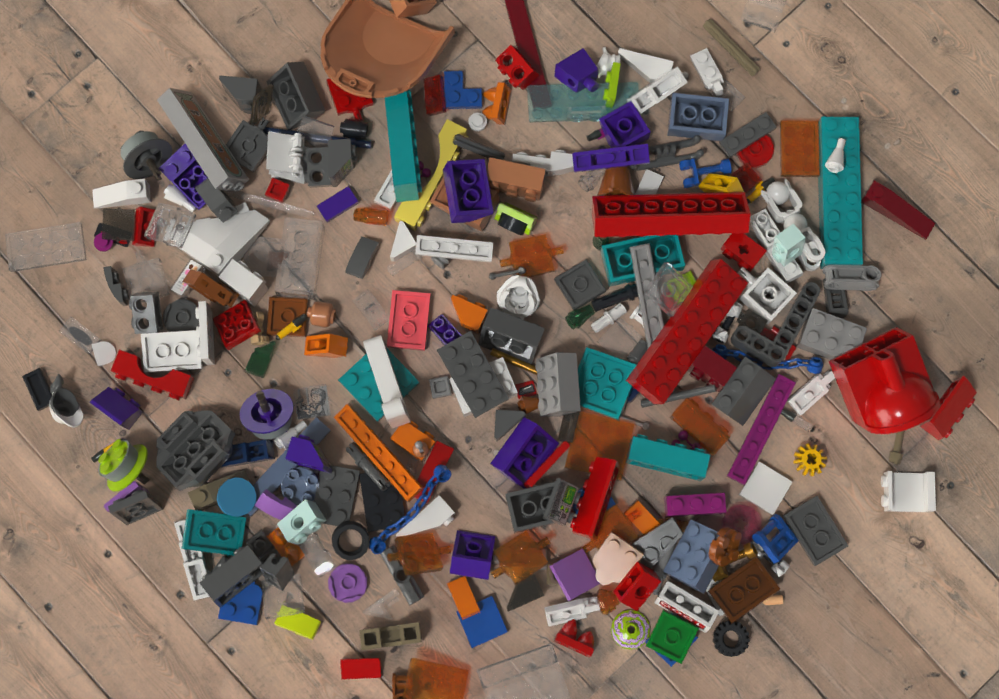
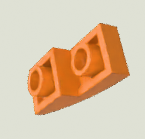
(646, 521)

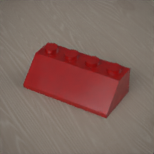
(596, 497)

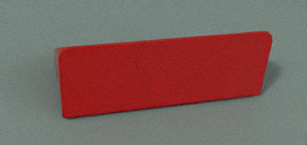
(142, 219)
(360, 668)

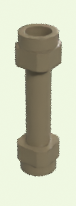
(895, 456)

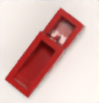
(439, 455)

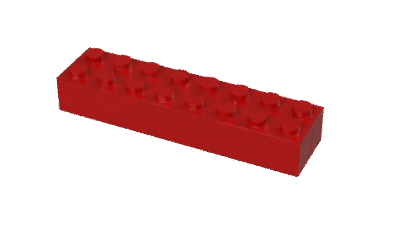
(670, 214)
(687, 332)

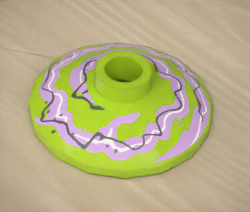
(623, 637)

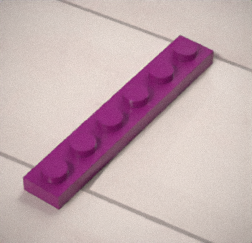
(761, 429)

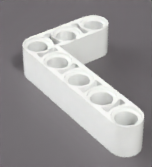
(393, 402)

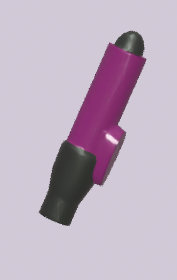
(598, 134)

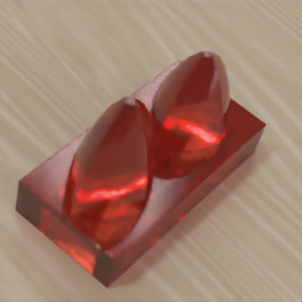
(434, 95)

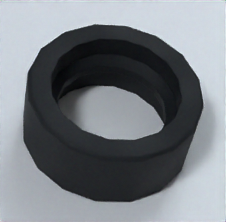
(347, 526)

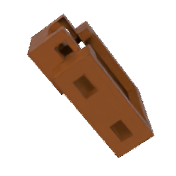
(210, 288)

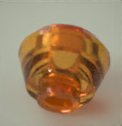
(607, 601)

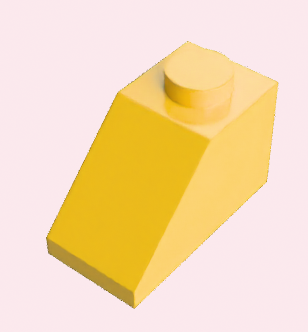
(720, 184)

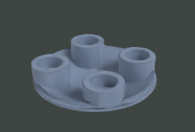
(299, 485)

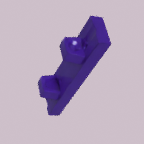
(611, 158)

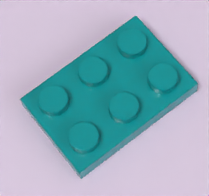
(213, 532)

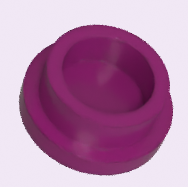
(101, 244)

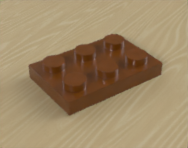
(744, 590)

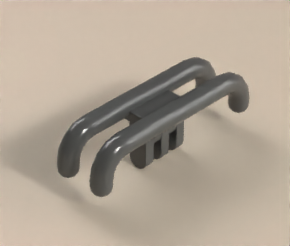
(666, 154)

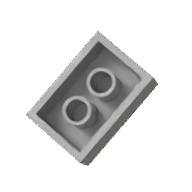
(829, 335)
(558, 384)

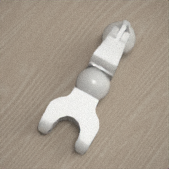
(777, 194)

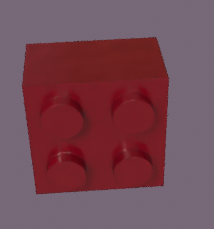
(711, 369)

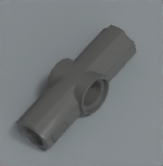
(409, 586)

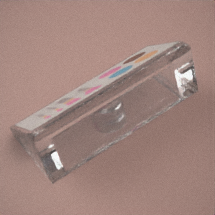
(180, 287)

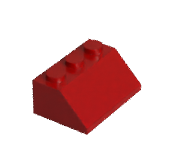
(953, 403)

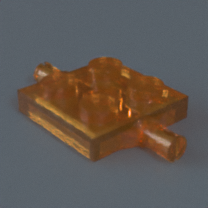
(532, 254)
(617, 522)
(419, 553)
(520, 557)

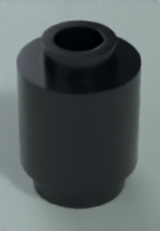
(354, 128)

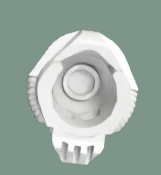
(518, 296)

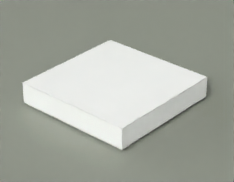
(765, 488)

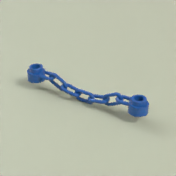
(814, 364)
(377, 544)

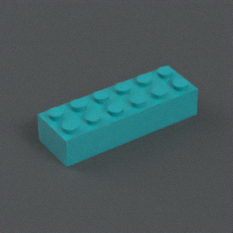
(403, 147)

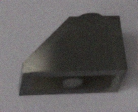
(525, 592)

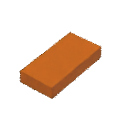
(463, 597)

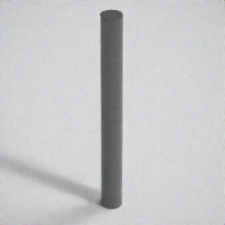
(684, 394)

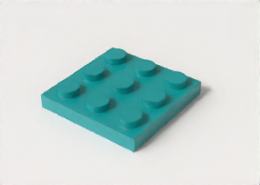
(604, 383)
(362, 384)

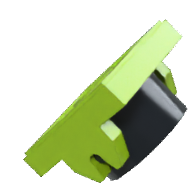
(515, 219)

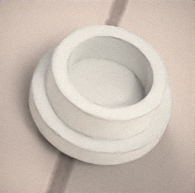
(477, 121)

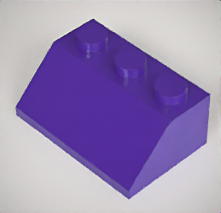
(467, 190)
(524, 452)

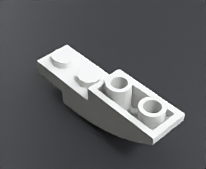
(557, 164)
(765, 232)

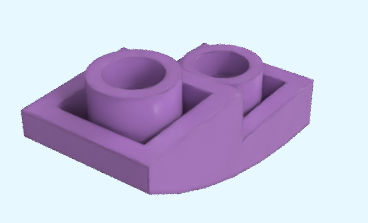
(274, 506)

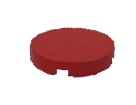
(758, 153)

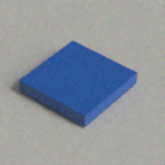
(484, 625)

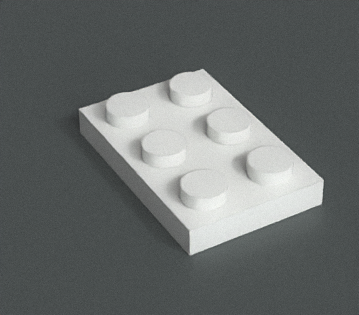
(205, 332)
(170, 351)

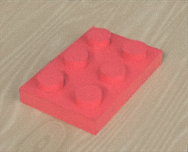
(408, 320)

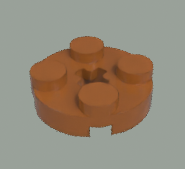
(725, 547)

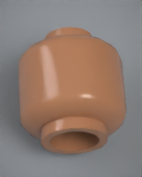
(321, 314)

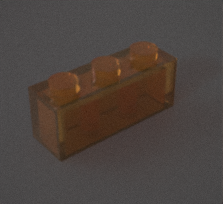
(700, 426)

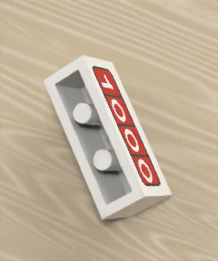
(686, 606)

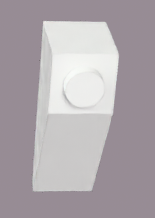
(645, 65)
(122, 194)
(430, 518)

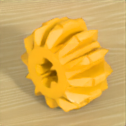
(802, 461)

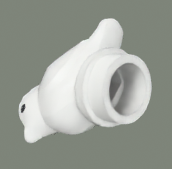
(606, 62)

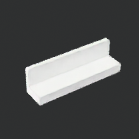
(454, 248)

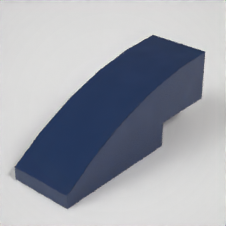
(250, 453)

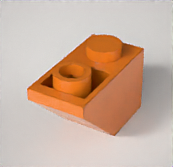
(469, 315)

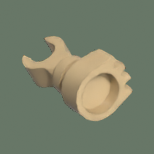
(259, 339)

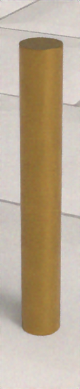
(514, 361)

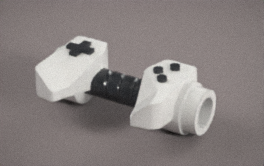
(721, 332)
(779, 567)

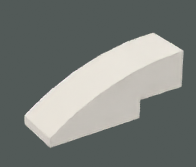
(657, 90)

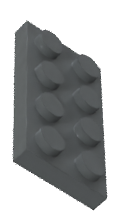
(472, 374)

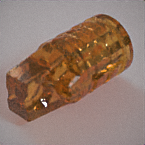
(371, 216)

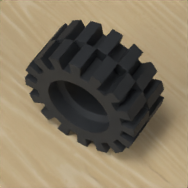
(718, 638)

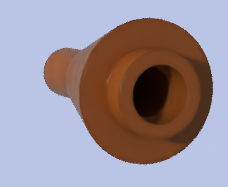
(528, 404)

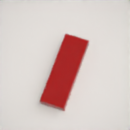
(547, 464)

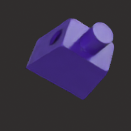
(578, 72)

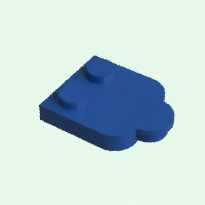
(244, 606)

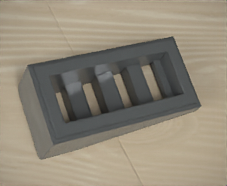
(836, 309)

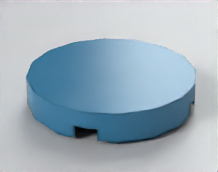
(236, 497)

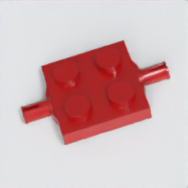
(347, 102)

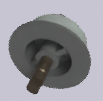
(144, 155)

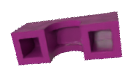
(695, 504)

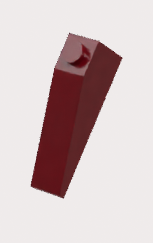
(897, 209)

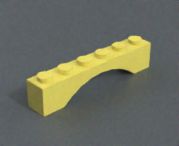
(413, 211)

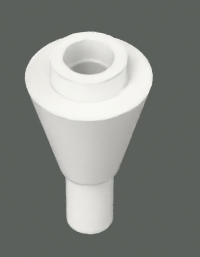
(836, 160)
(175, 195)
(284, 440)

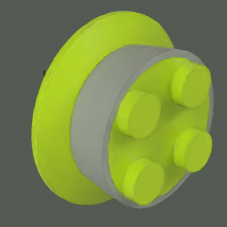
(123, 464)

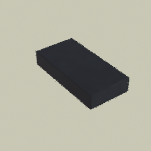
(38, 388)

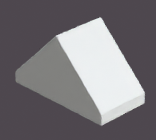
(403, 243)

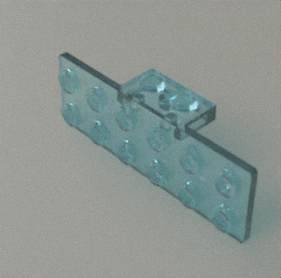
(561, 103)

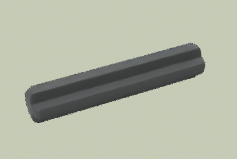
(477, 147)

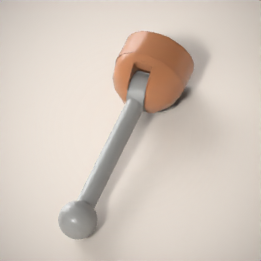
(420, 447)

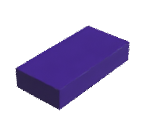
(337, 204)

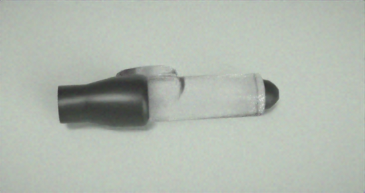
(796, 418)

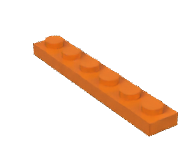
(378, 452)

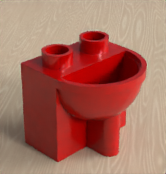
(886, 383)

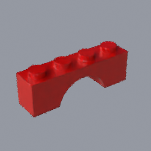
(175, 382)

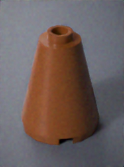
(616, 182)

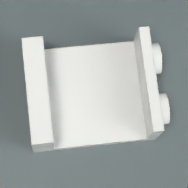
(908, 492)

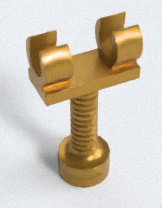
(749, 551)

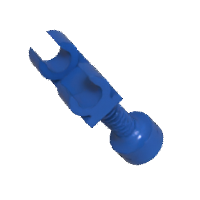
(724, 167)

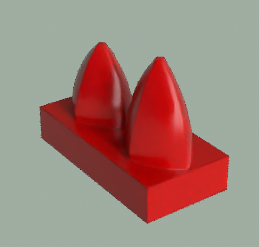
(567, 636)

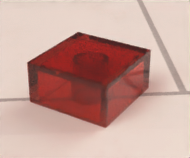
(747, 177)

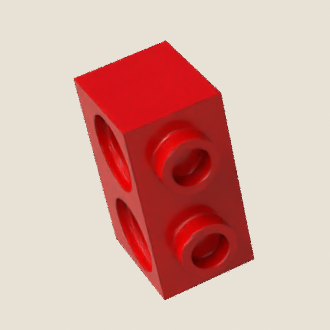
(518, 65)

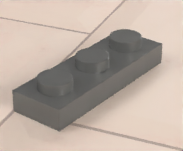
(747, 135)

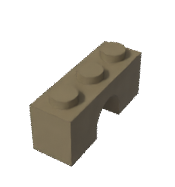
(390, 636)

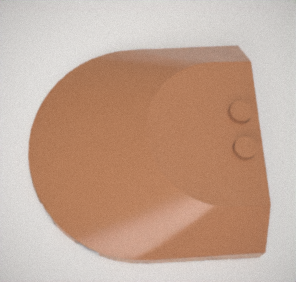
(376, 52)

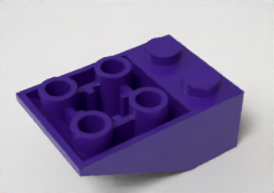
(185, 174)

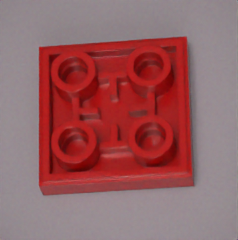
(236, 325)

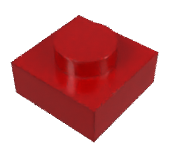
(277, 190)

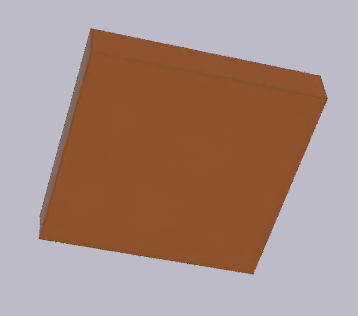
(283, 312)

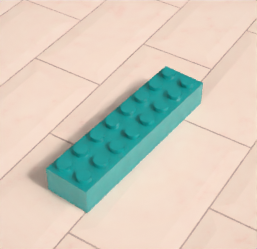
(840, 193)

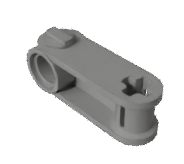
(851, 277)

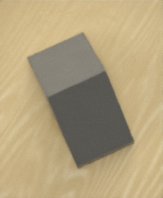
(505, 421)

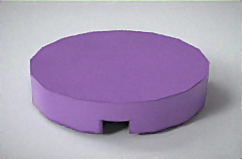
(347, 583)

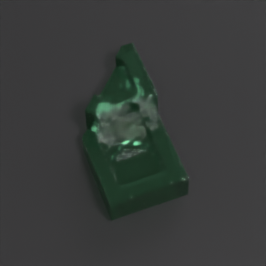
(260, 360)

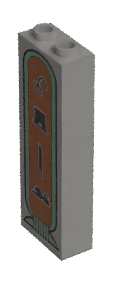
(203, 140)

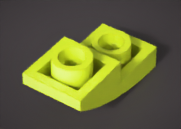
(299, 624)

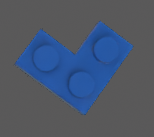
(456, 96)

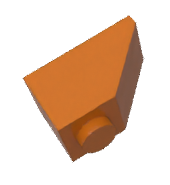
(326, 346)

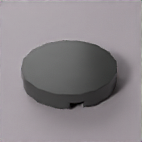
(180, 316)

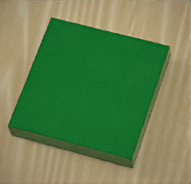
(672, 637)

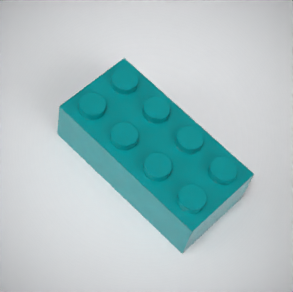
(618, 258)
(667, 458)

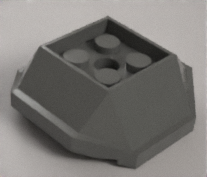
(194, 448)

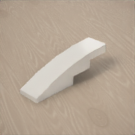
(194, 564)

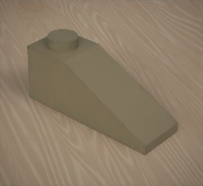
(206, 495)

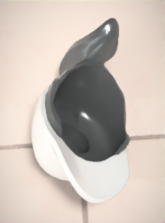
(64, 405)

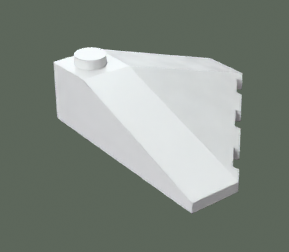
(218, 243)

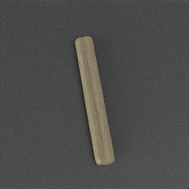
(731, 47)

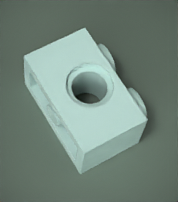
(788, 245)
(292, 526)

